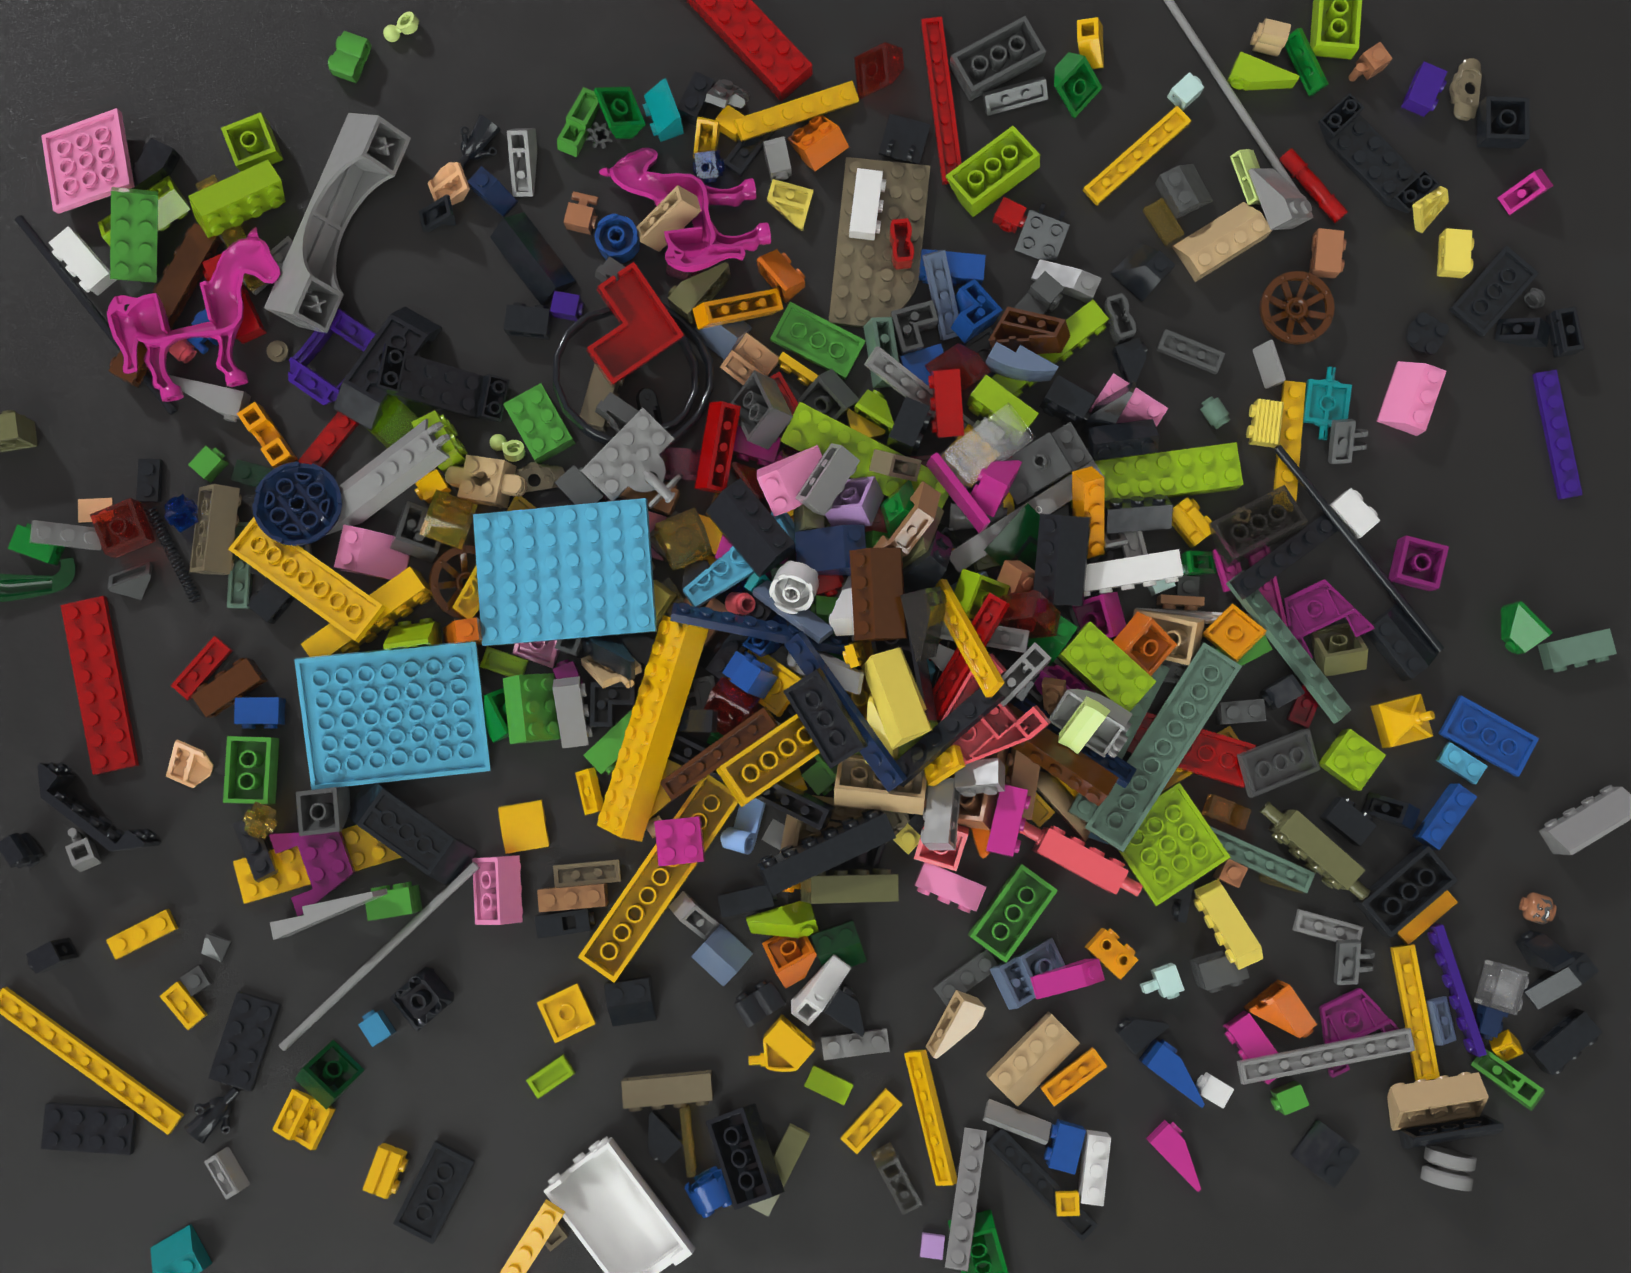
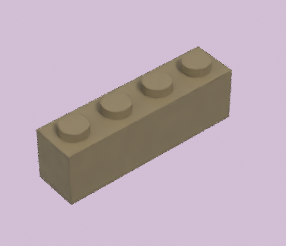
(597, 391)
(667, 1090)

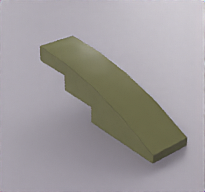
(785, 1160)

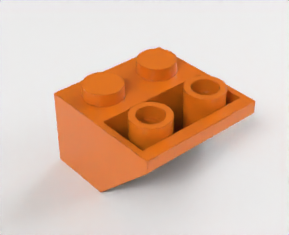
(818, 142)

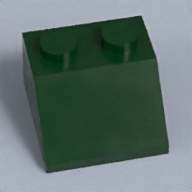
(841, 941)
(329, 1074)

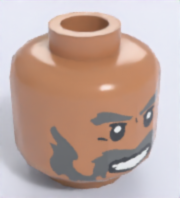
(1538, 908)

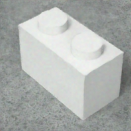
(1355, 513)

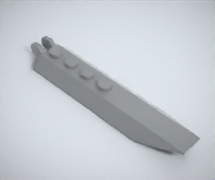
(391, 474)

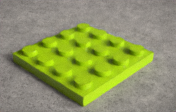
(1172, 846)

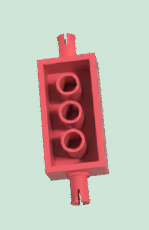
(1084, 862)

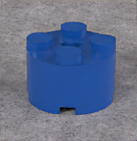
(623, 228)
(708, 1192)

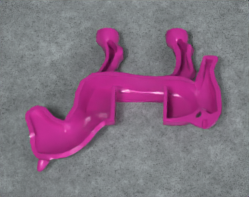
(697, 246)
(224, 305)

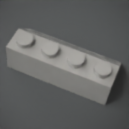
(1588, 822)

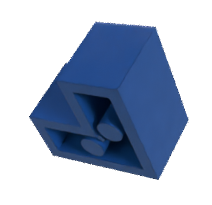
(976, 311)
(750, 674)

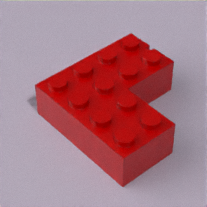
(644, 326)

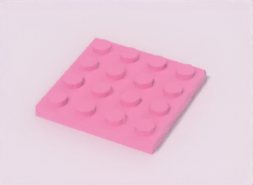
(87, 160)

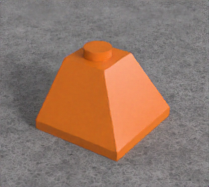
(790, 957)

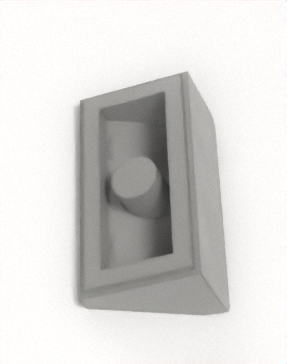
(1269, 364)
(227, 1173)

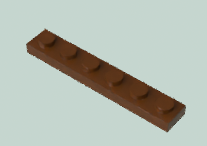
(719, 753)

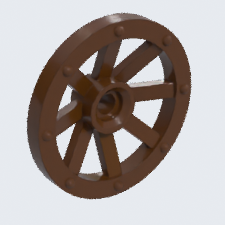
(1299, 304)
(434, 586)

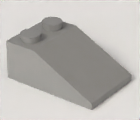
(1280, 200)

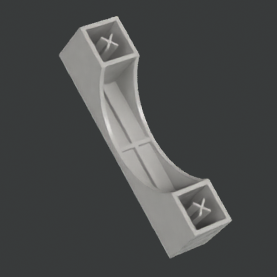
(360, 161)

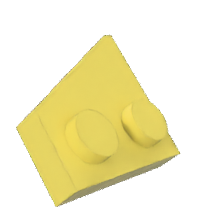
(790, 201)
(1429, 207)

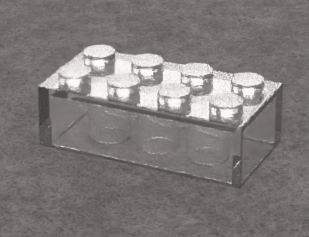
(988, 442)

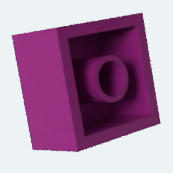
(1418, 563)

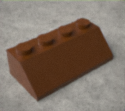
(876, 593)

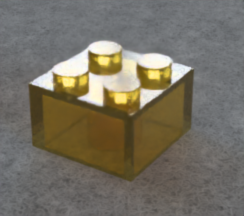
(448, 519)

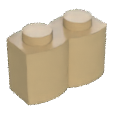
(1270, 37)

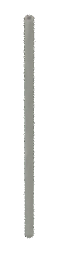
(1228, 91)
(382, 953)

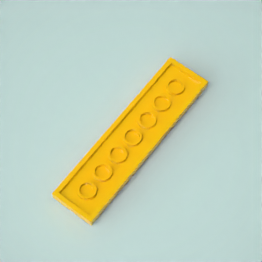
(309, 581)
(362, 847)

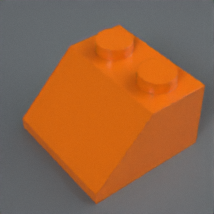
(780, 274)
(1145, 642)

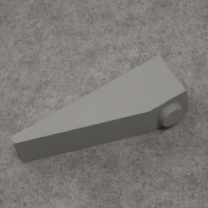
(220, 399)
(849, 678)

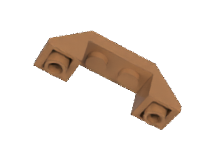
(916, 522)

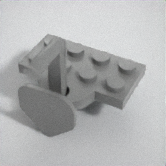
(631, 460)

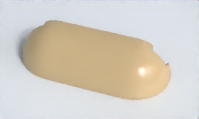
(1061, 802)

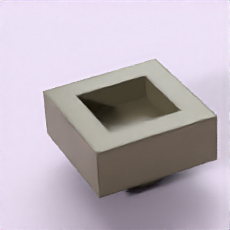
(557, 1236)

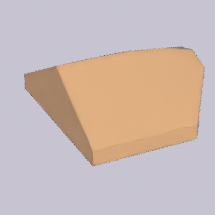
(449, 181)
(189, 764)

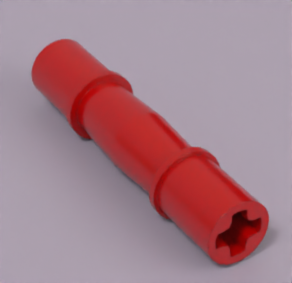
(1313, 185)

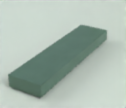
(239, 579)

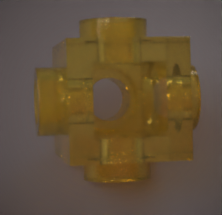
(260, 820)

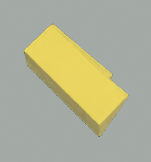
(896, 696)

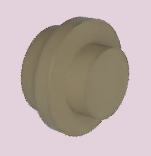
(277, 351)

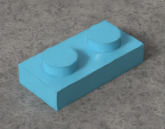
(1461, 763)

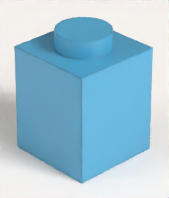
(376, 1027)

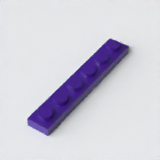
(1557, 434)
(1458, 999)

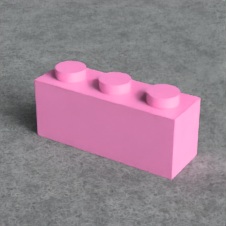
(949, 887)

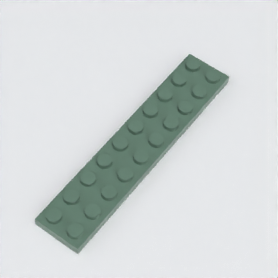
(1164, 746)

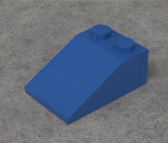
(1163, 1061)

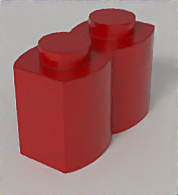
(901, 242)

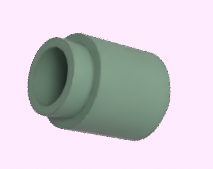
(1215, 412)

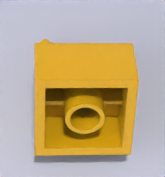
(1402, 721)
(784, 1047)

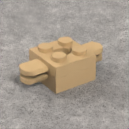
(486, 481)

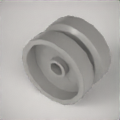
(1448, 1168)

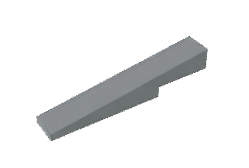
(321, 912)

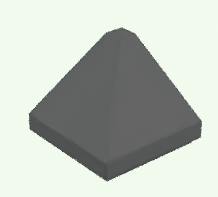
(215, 946)

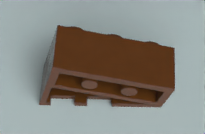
(1031, 330)

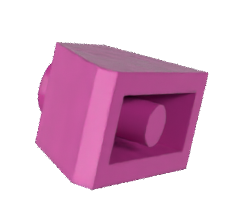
(1525, 191)

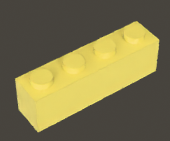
(1228, 925)

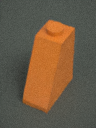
(463, 631)

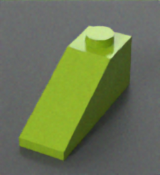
(1255, 74)
(786, 921)

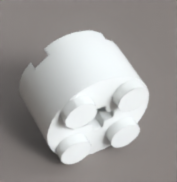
(794, 587)

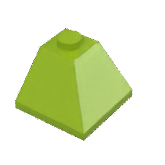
(875, 409)

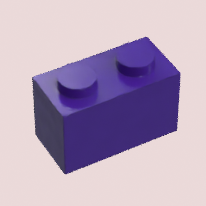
(1424, 89)

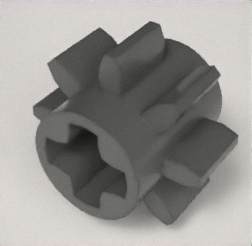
(593, 137)

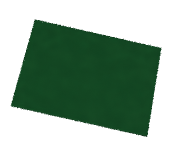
(1013, 537)

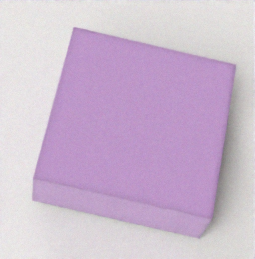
(932, 1245)

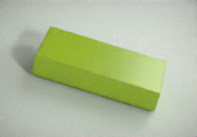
(503, 662)
(550, 1076)
(828, 1085)

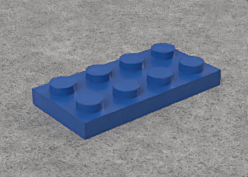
(1488, 736)

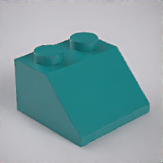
(663, 112)
(180, 1253)

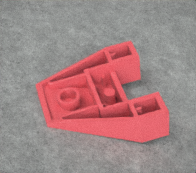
(998, 728)

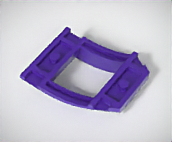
(310, 381)

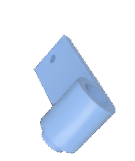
(746, 827)

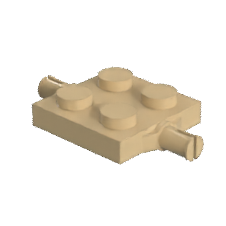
(606, 676)

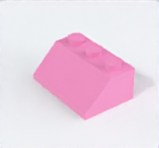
(1411, 397)
(1138, 407)
(497, 890)

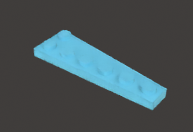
(727, 571)

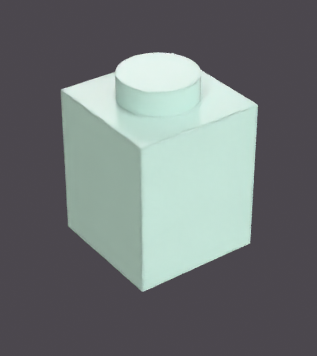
(1185, 91)

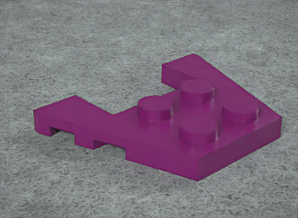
(1319, 607)
(324, 859)
(1349, 1018)

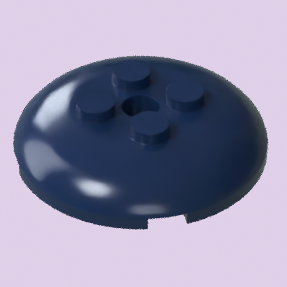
(283, 490)

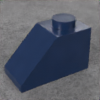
(492, 191)

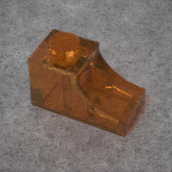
(1226, 812)

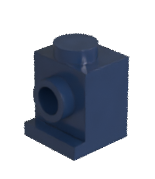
(1489, 1021)

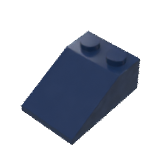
(829, 548)

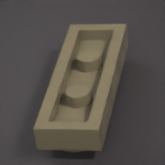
(587, 873)

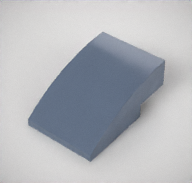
(1020, 365)
(1014, 976)

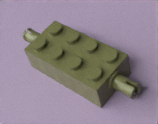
(1316, 850)

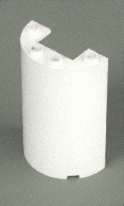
(617, 1213)

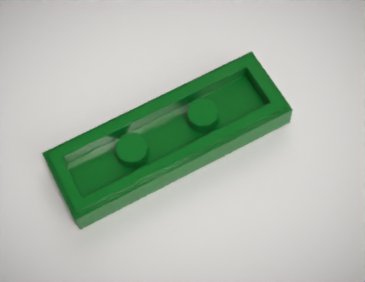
(1305, 62)

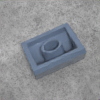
(724, 337)
(722, 955)

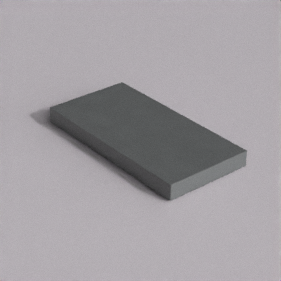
(1278, 762)

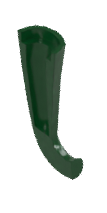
(27, 586)

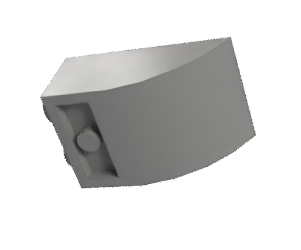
(1109, 735)

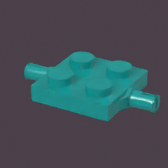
(1326, 402)

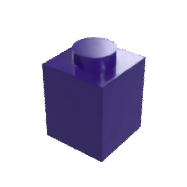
(567, 306)

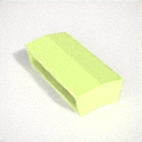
(1243, 161)
(1083, 724)

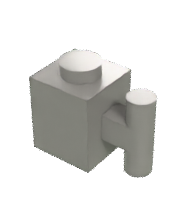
(82, 851)

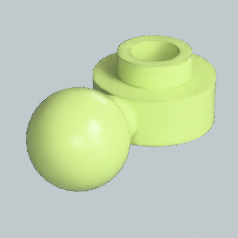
(406, 24)
(512, 450)

